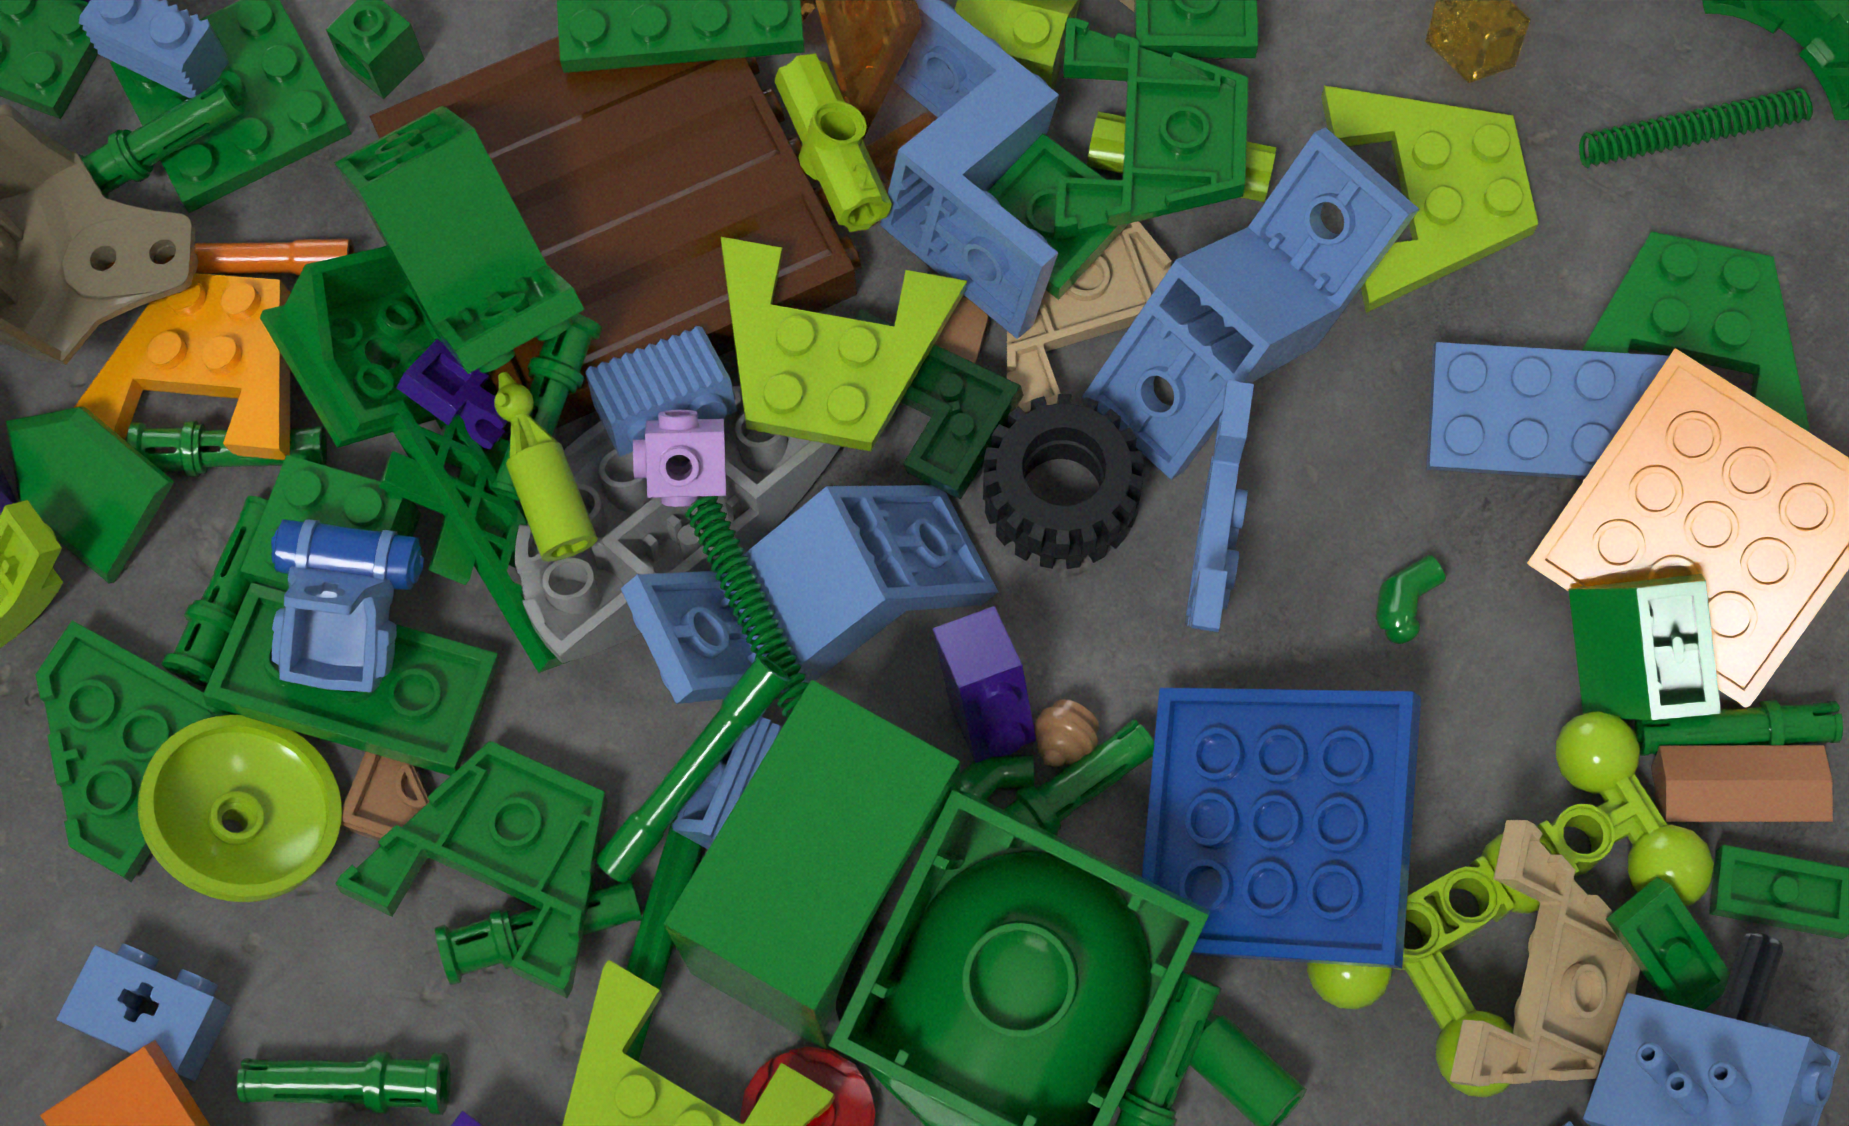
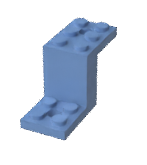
(941, 177)
(1250, 301)
(831, 577)

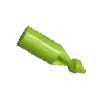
(543, 478)

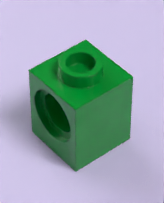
(375, 45)

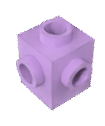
(686, 435)

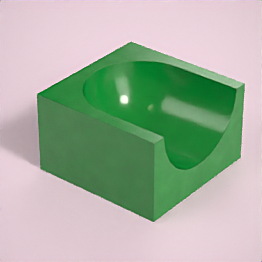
(809, 860)
(1018, 973)

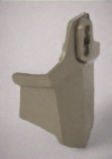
(63, 236)

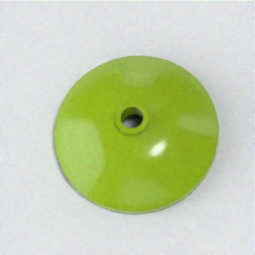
(246, 774)

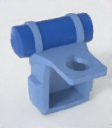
(339, 602)

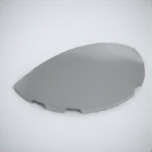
(579, 599)

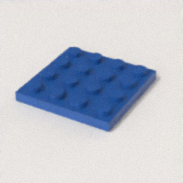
(1287, 819)

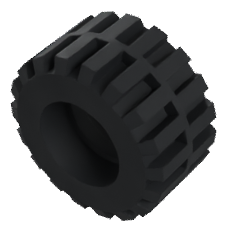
(1073, 435)

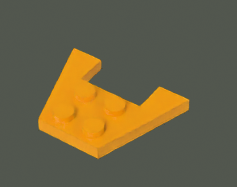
(207, 346)

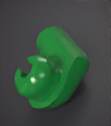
(1399, 598)
(997, 773)

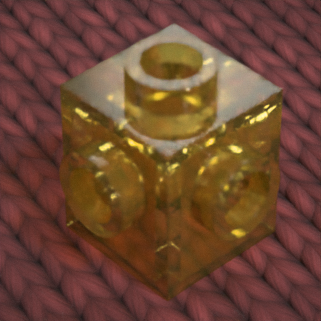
(1477, 35)

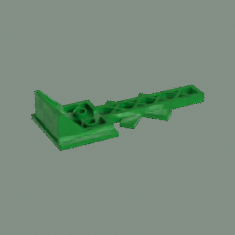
(348, 342)

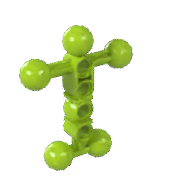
(1595, 756)

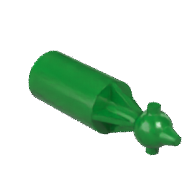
(1245, 1073)

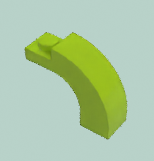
(26, 568)

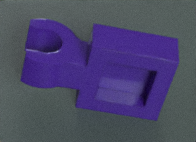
(447, 391)

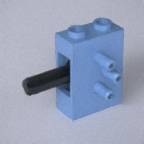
(1707, 1067)

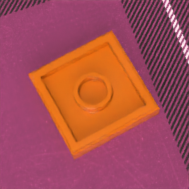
(131, 1093)

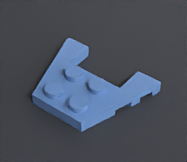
(1220, 515)

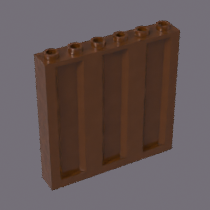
(635, 186)

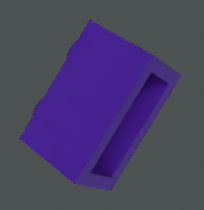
(985, 684)

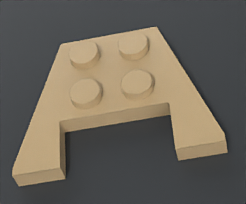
(1098, 303)
(1570, 982)

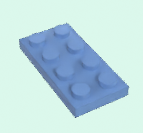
(1530, 407)

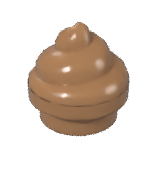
(1065, 733)

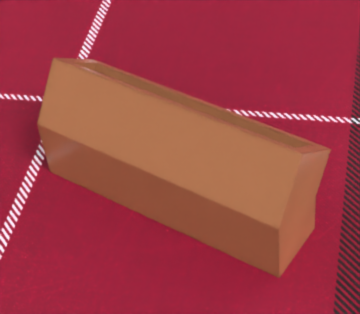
(1743, 783)

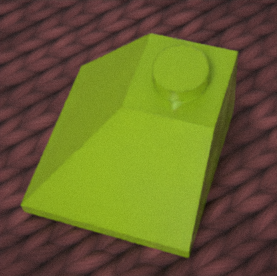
(1025, 29)

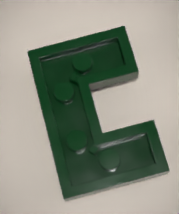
(964, 412)

